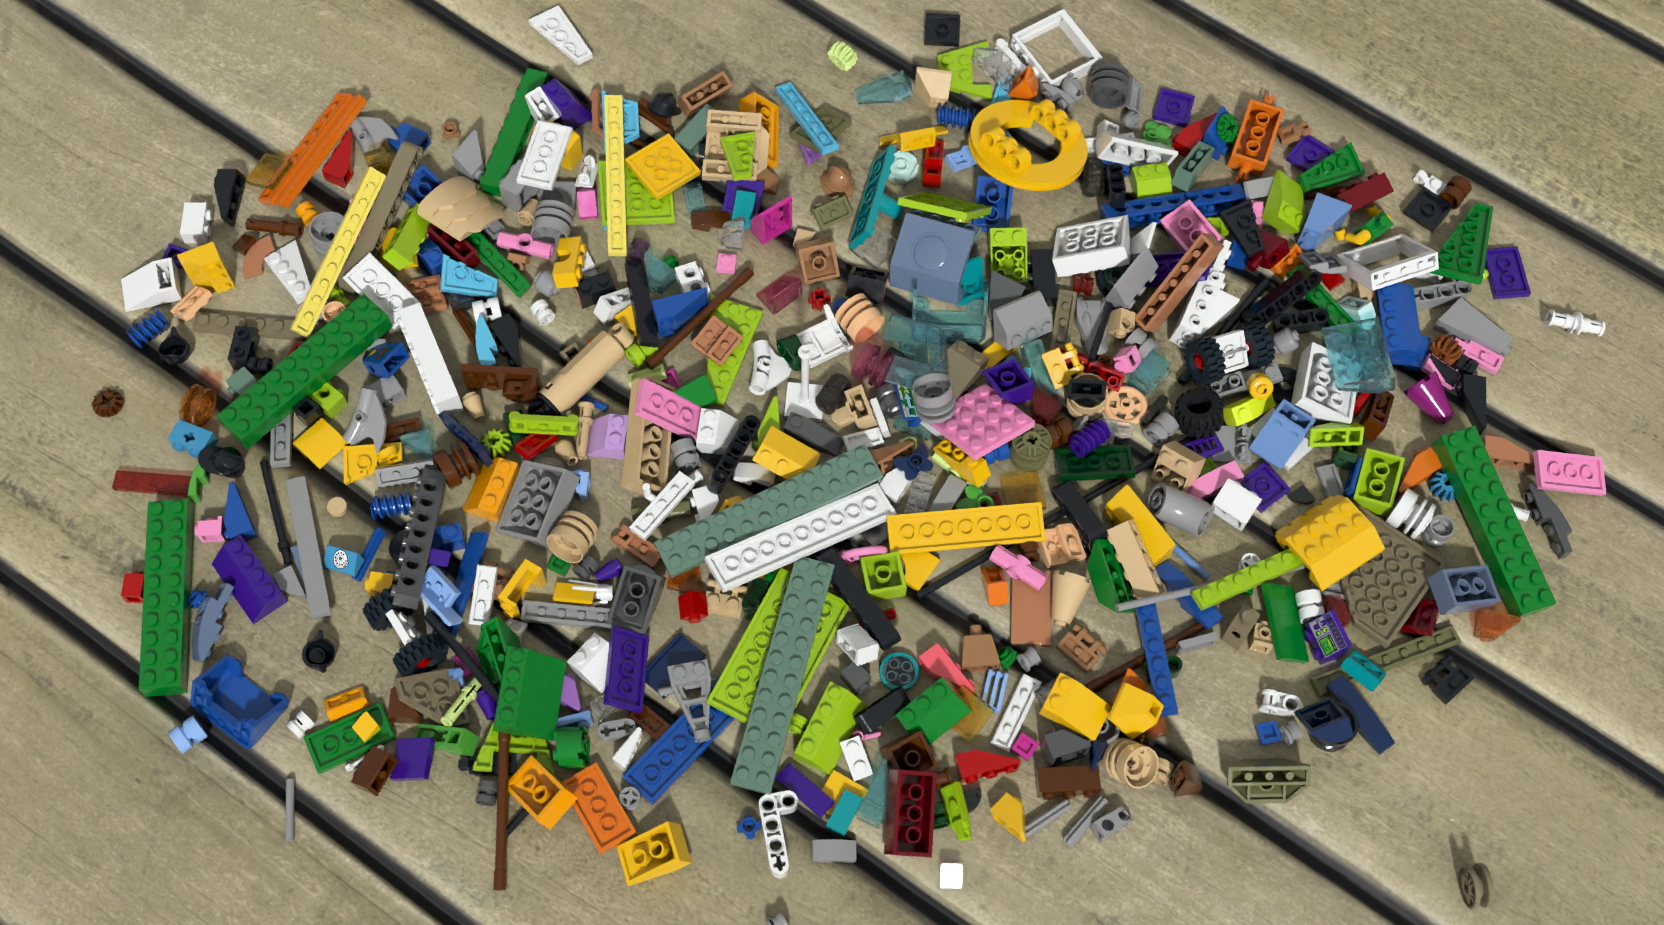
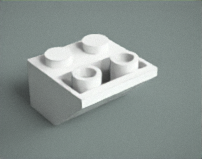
(1236, 504)

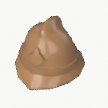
(837, 182)

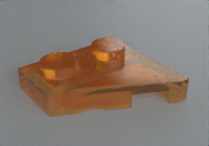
(686, 581)

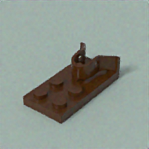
(511, 380)

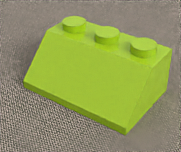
(1378, 481)

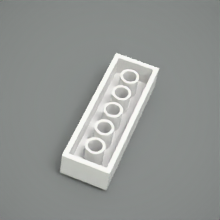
(429, 360)

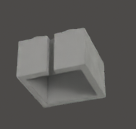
(515, 194)

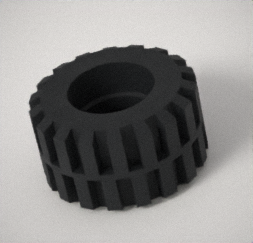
(1199, 402)

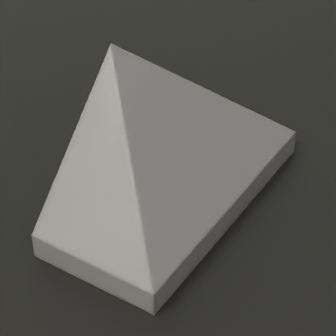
(1134, 96)

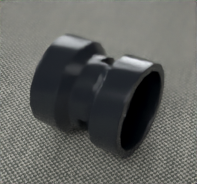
(259, 365)
(1470, 365)

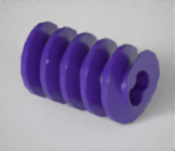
(1089, 438)

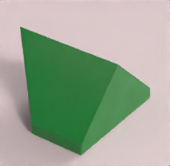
(697, 391)

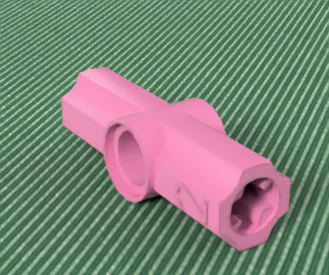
(515, 242)
(1018, 567)

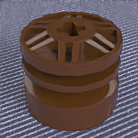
(456, 463)

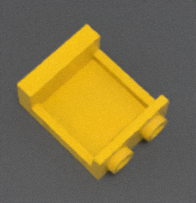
(517, 587)

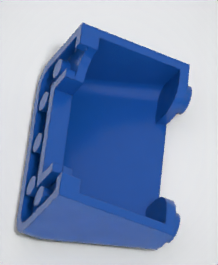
(235, 702)

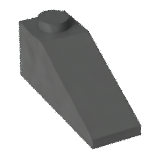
(812, 434)

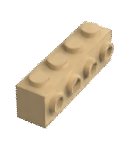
(1135, 560)

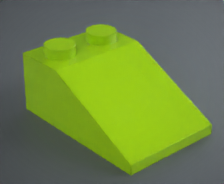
(1285, 205)

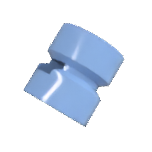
(186, 735)

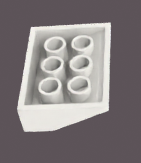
(1092, 246)
(1316, 388)

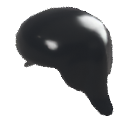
(174, 349)
(319, 653)

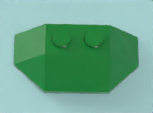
(1108, 576)
(492, 647)

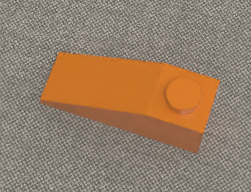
(1420, 469)

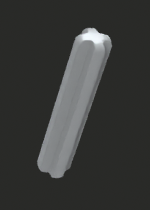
(1047, 816)
(1085, 821)

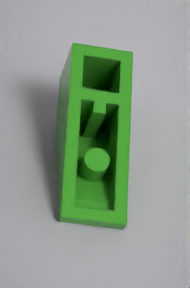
(449, 739)

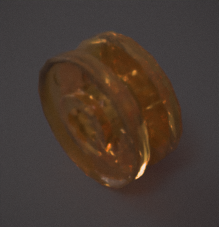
(197, 405)

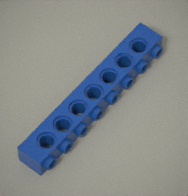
(1152, 209)

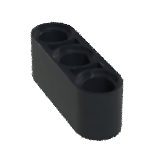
(1115, 185)
(1308, 317)
(881, 710)

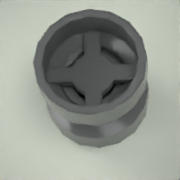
(585, 567)
(487, 793)

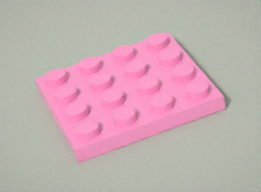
(983, 422)

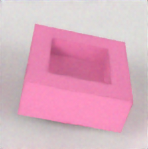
(726, 263)

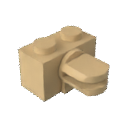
(857, 410)

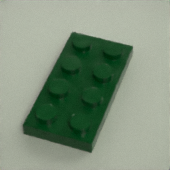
(1099, 464)

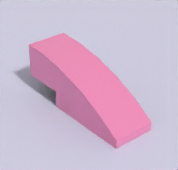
(1212, 482)

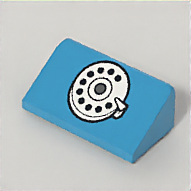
(342, 560)

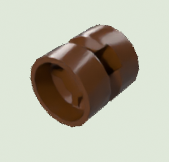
(1456, 191)
(1060, 432)

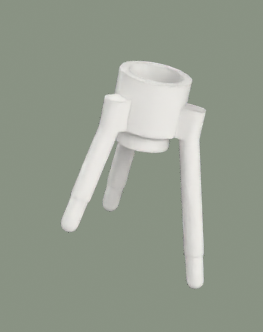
(604, 591)

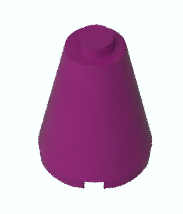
(1431, 398)

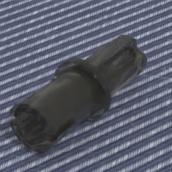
(1154, 410)

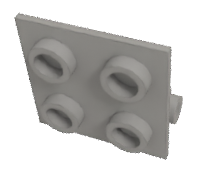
(1235, 444)

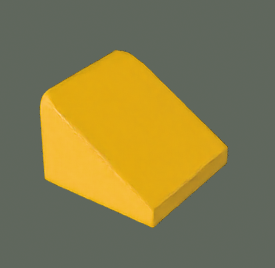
(366, 727)

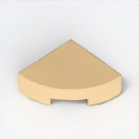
(803, 236)

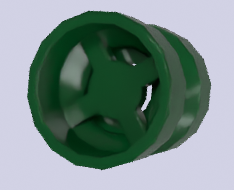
(940, 817)

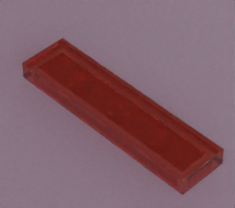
(151, 483)

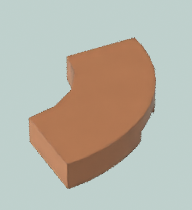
(253, 260)

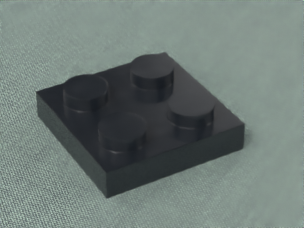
(942, 29)
(1428, 209)

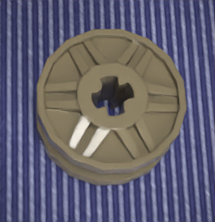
(1476, 885)

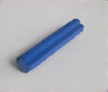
(369, 552)

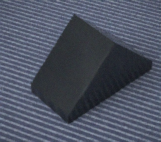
(1087, 391)

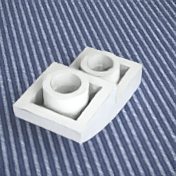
(751, 472)

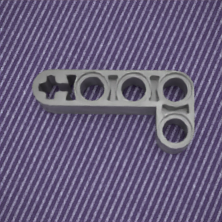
(1435, 293)

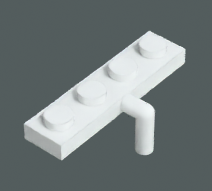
(661, 505)

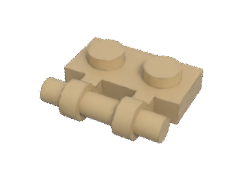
(725, 604)

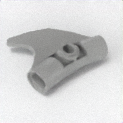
(371, 132)
(367, 420)

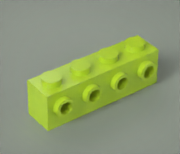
(407, 239)

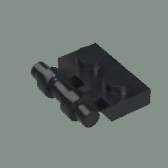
(1452, 684)

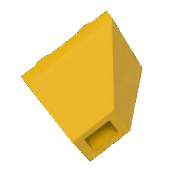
(1134, 711)

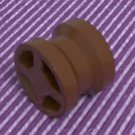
(1029, 550)

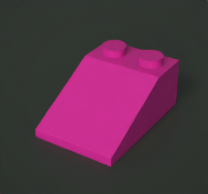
(772, 221)

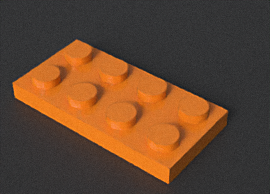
(599, 809)

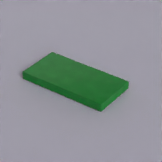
(1284, 623)
(340, 742)

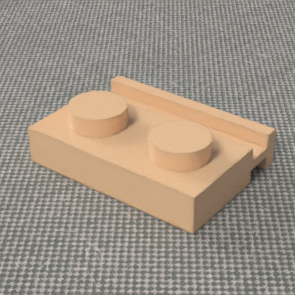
(191, 303)

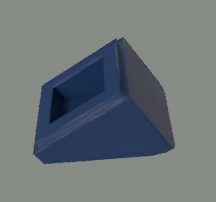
(1096, 753)

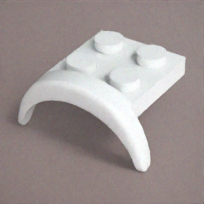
(825, 339)

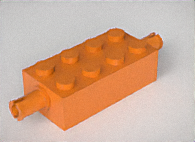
(1255, 138)

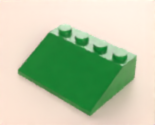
(529, 694)

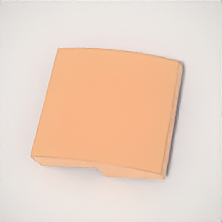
(1061, 546)

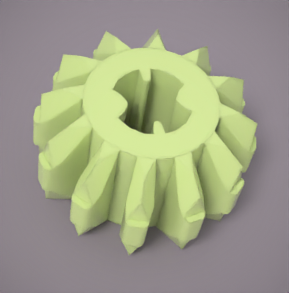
(842, 56)

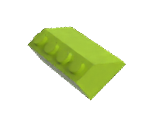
(827, 728)

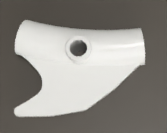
(768, 368)

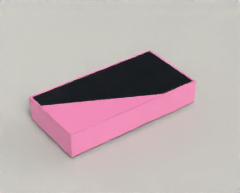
(1446, 374)

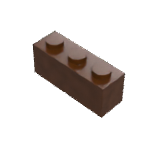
(1067, 782)

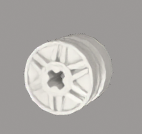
(1411, 514)

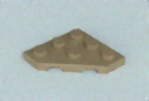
(431, 695)

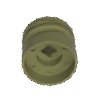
(1030, 449)

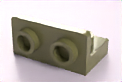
(832, 212)

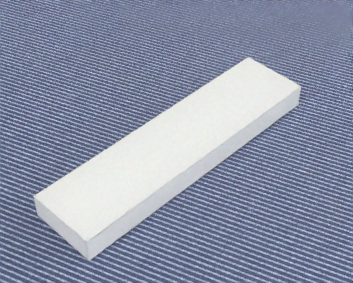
(1015, 713)

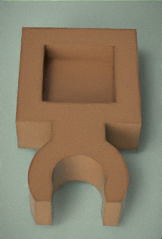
(1291, 132)

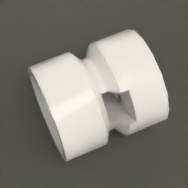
(480, 306)
(1309, 605)

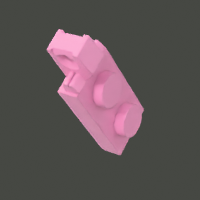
(1486, 358)

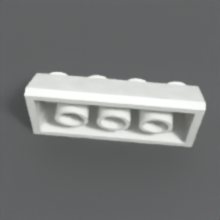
(1132, 150)

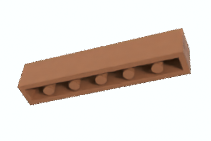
(1178, 282)

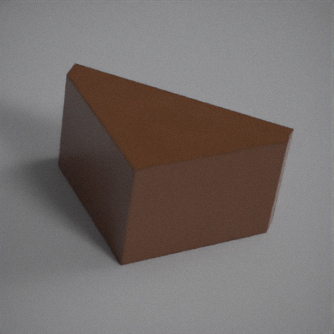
(400, 712)

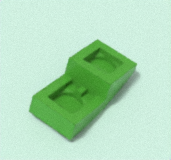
(198, 478)

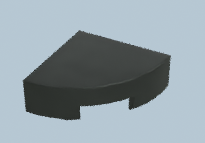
(1301, 496)
(972, 799)

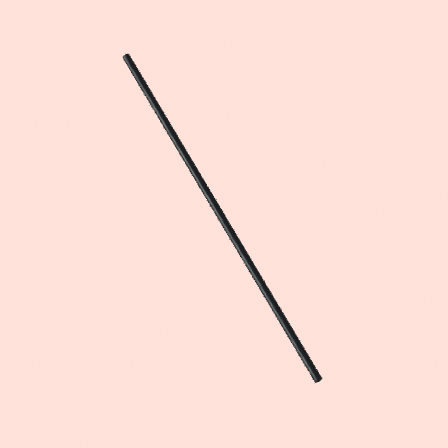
(1047, 521)

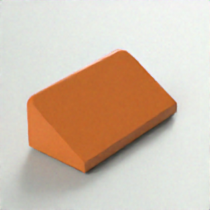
(1288, 263)

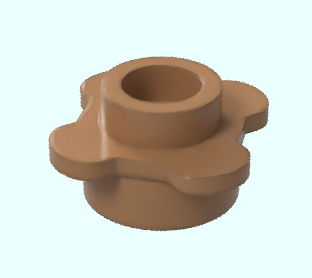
(450, 126)

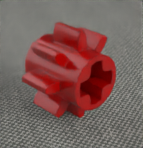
(819, 298)

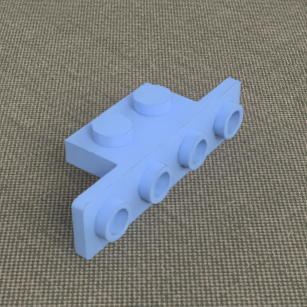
(440, 595)

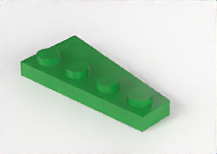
(1336, 168)

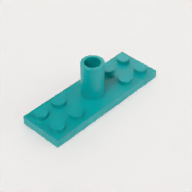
(875, 200)

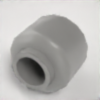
(545, 284)
(1286, 341)

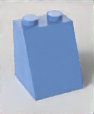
(1321, 221)

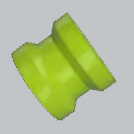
(797, 725)

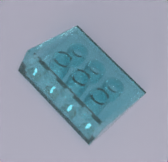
(1359, 357)

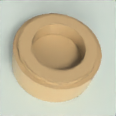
(337, 507)

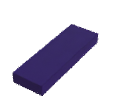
(805, 790)

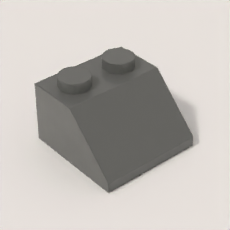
(1063, 747)

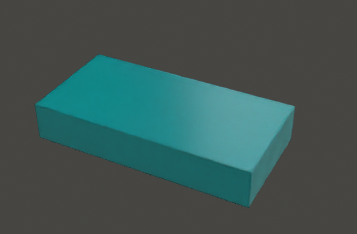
(844, 812)

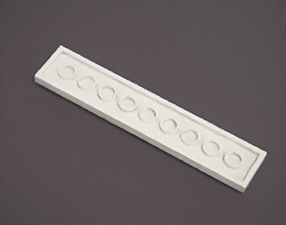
(799, 537)

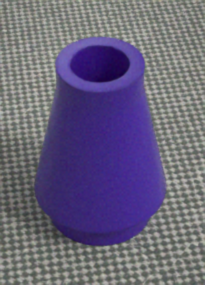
(610, 570)
(487, 704)

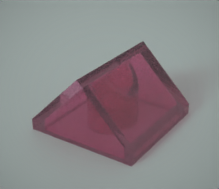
(780, 293)

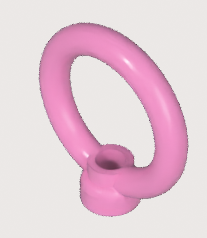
(849, 556)

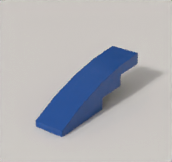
(1176, 580)

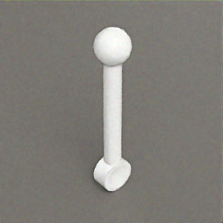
(350, 767)

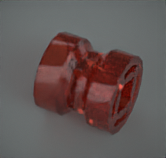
(1083, 285)

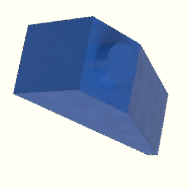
(236, 516)

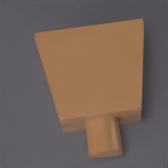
(978, 652)

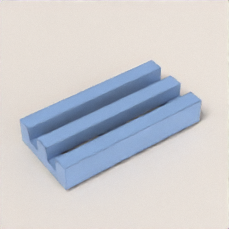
(997, 675)

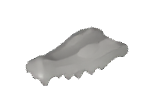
(1087, 318)

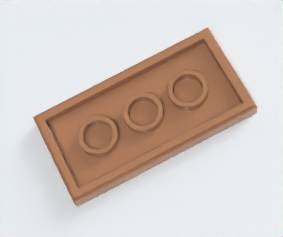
(1031, 613)

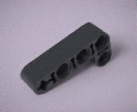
(1079, 514)

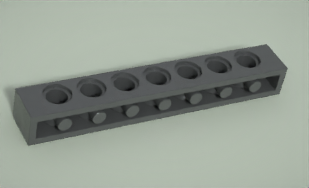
(419, 539)

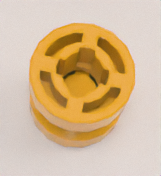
(306, 212)

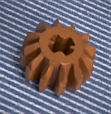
(1446, 349)

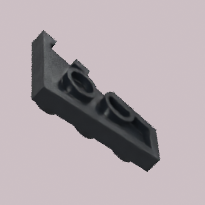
(1243, 227)

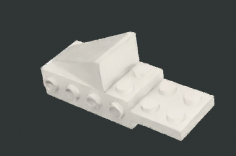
(1206, 303)

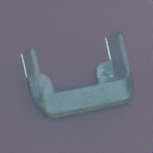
(965, 326)
(917, 339)

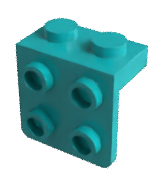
(973, 280)

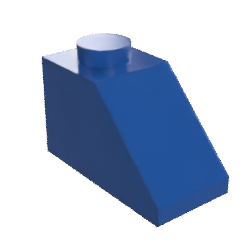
(431, 256)
(449, 538)

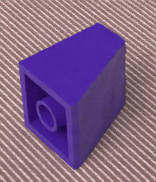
(567, 105)

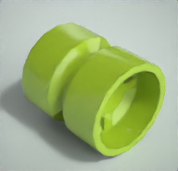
(639, 354)

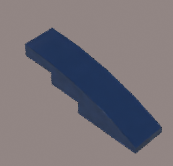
(1369, 724)

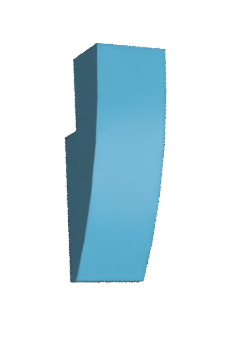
(485, 343)

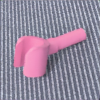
(865, 737)

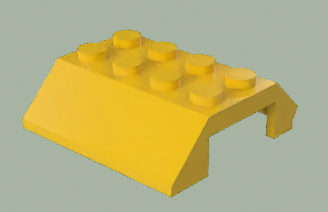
(1331, 540)

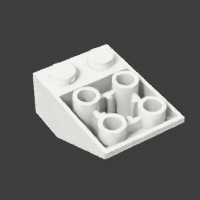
(152, 285)

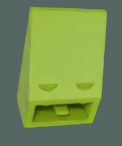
(1008, 252)

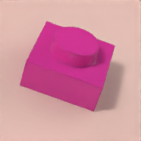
(1024, 747)

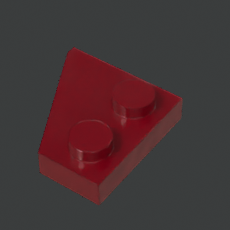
(1422, 619)

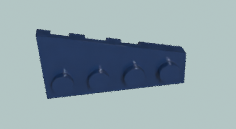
(471, 441)

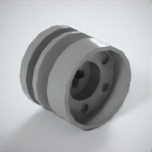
(552, 221)
(322, 231)
(934, 397)

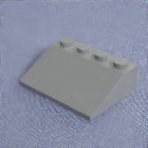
(537, 502)

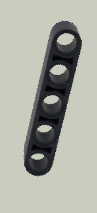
(1304, 280)
(745, 433)

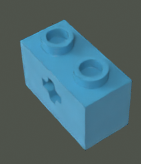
(191, 438)

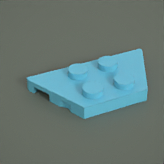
(630, 120)

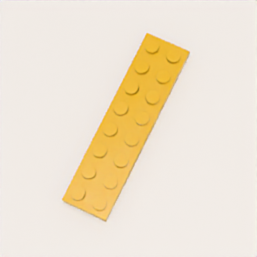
(965, 528)

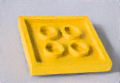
(662, 166)

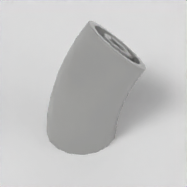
(1179, 509)

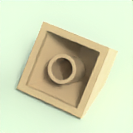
(933, 86)

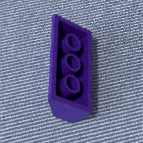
(251, 582)

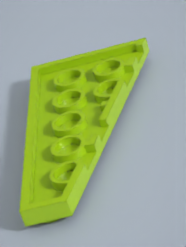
(745, 322)

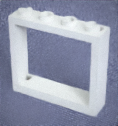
(1075, 35)
(1421, 261)

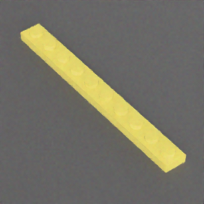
(615, 175)
(338, 252)

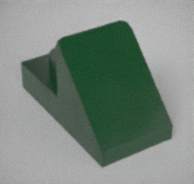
(1345, 456)

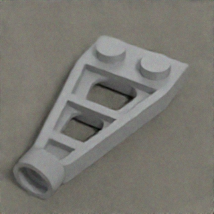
(689, 674)

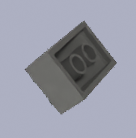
(636, 599)

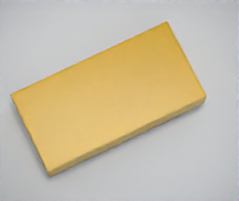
(565, 594)

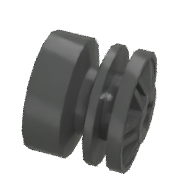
(1109, 85)

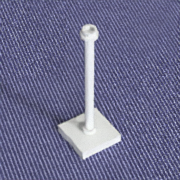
(801, 396)

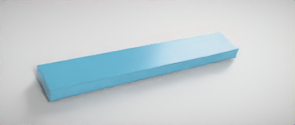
(806, 118)

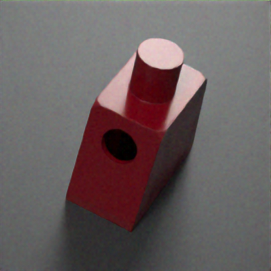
(1275, 250)

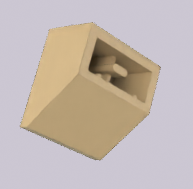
(1177, 466)

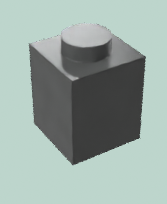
(856, 678)

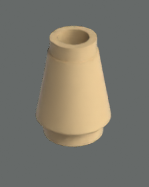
(527, 213)
(474, 405)
(566, 452)

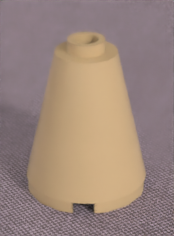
(1067, 596)

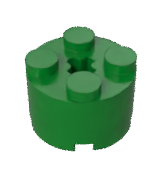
(571, 747)

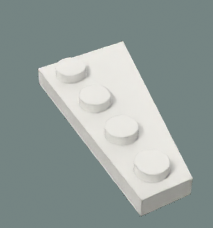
(561, 33)
(290, 270)

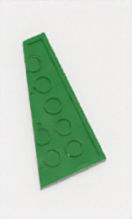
(1466, 248)

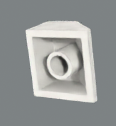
(715, 431)
(591, 662)

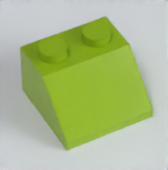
(1150, 180)

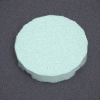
(903, 168)

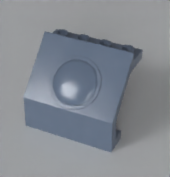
(934, 254)

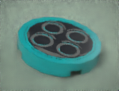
(899, 670)

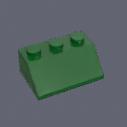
(934, 710)

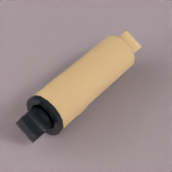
(582, 372)

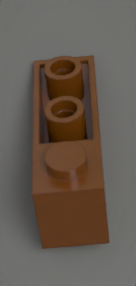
(1185, 780)

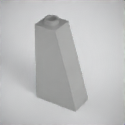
(1469, 324)

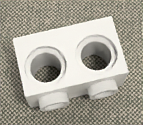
(690, 283)

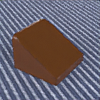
(244, 243)

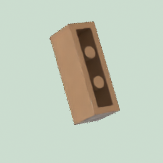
(704, 93)

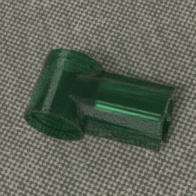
(754, 597)

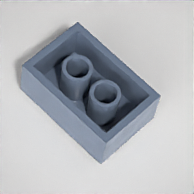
(1463, 589)

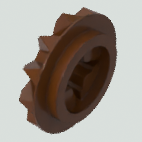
(115, 400)

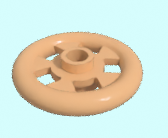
(1131, 392)

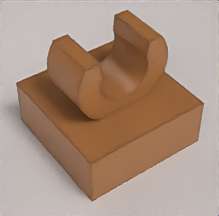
(520, 259)

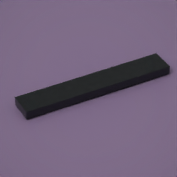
(641, 304)

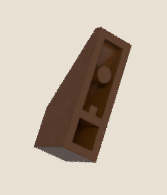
(1376, 415)

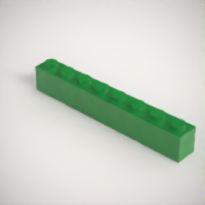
(514, 133)

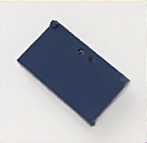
(676, 652)

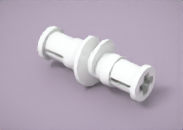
(1575, 323)

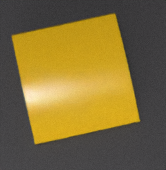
(320, 443)

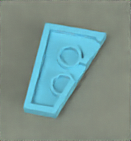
(463, 280)

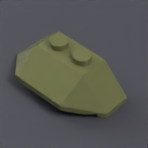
(1268, 779)

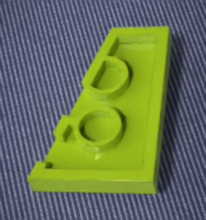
(739, 154)

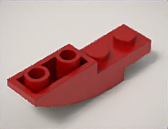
(1098, 368)

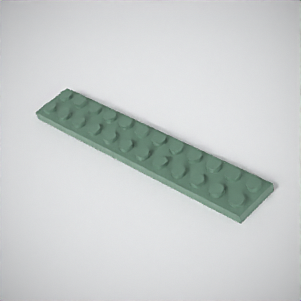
(768, 509)
(782, 676)

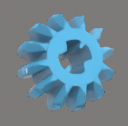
(1438, 485)

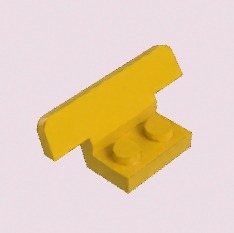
(914, 139)

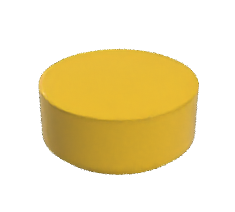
(388, 453)

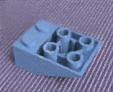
(1282, 434)

